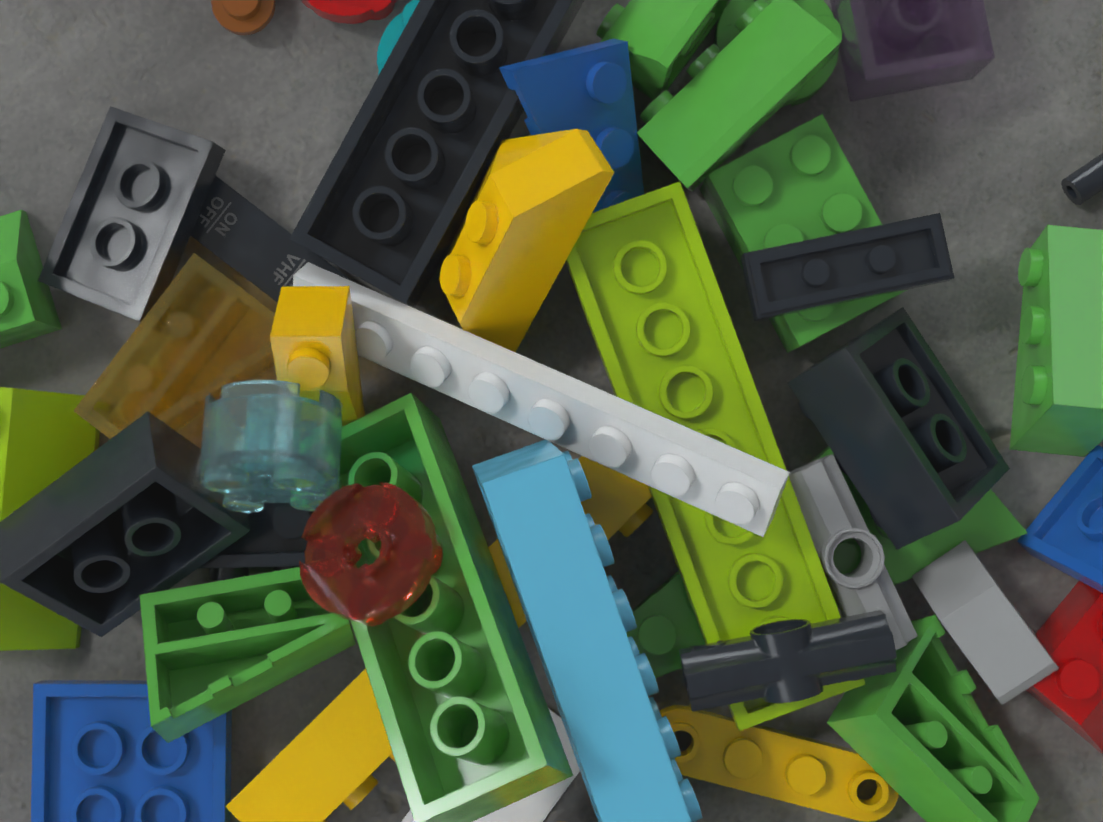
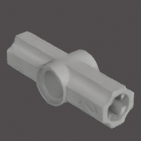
(831, 518)

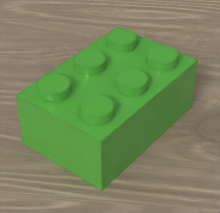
(791, 194)

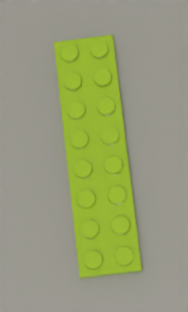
(679, 356)

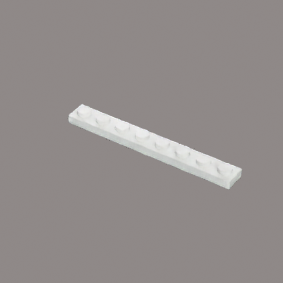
(561, 408)

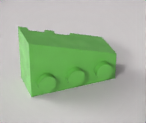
(1060, 344)
(229, 643)

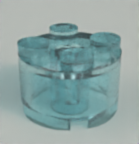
(270, 446)

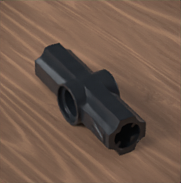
(788, 660)

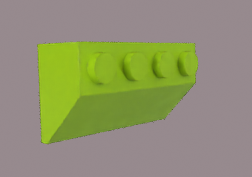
(37, 446)

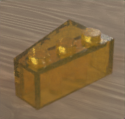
(187, 346)

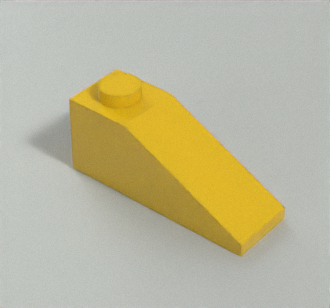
(317, 345)

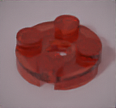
(399, 573)

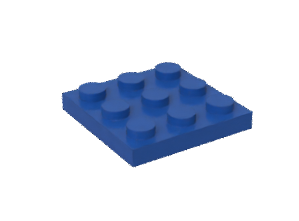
(107, 764)

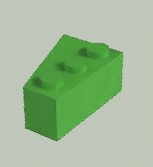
(932, 738)

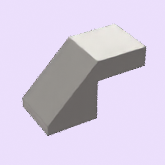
(984, 623)

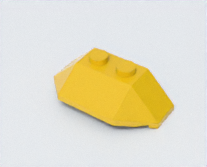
(521, 231)

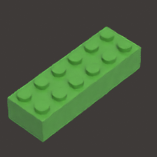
(452, 665)

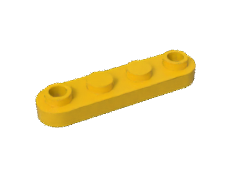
(778, 765)

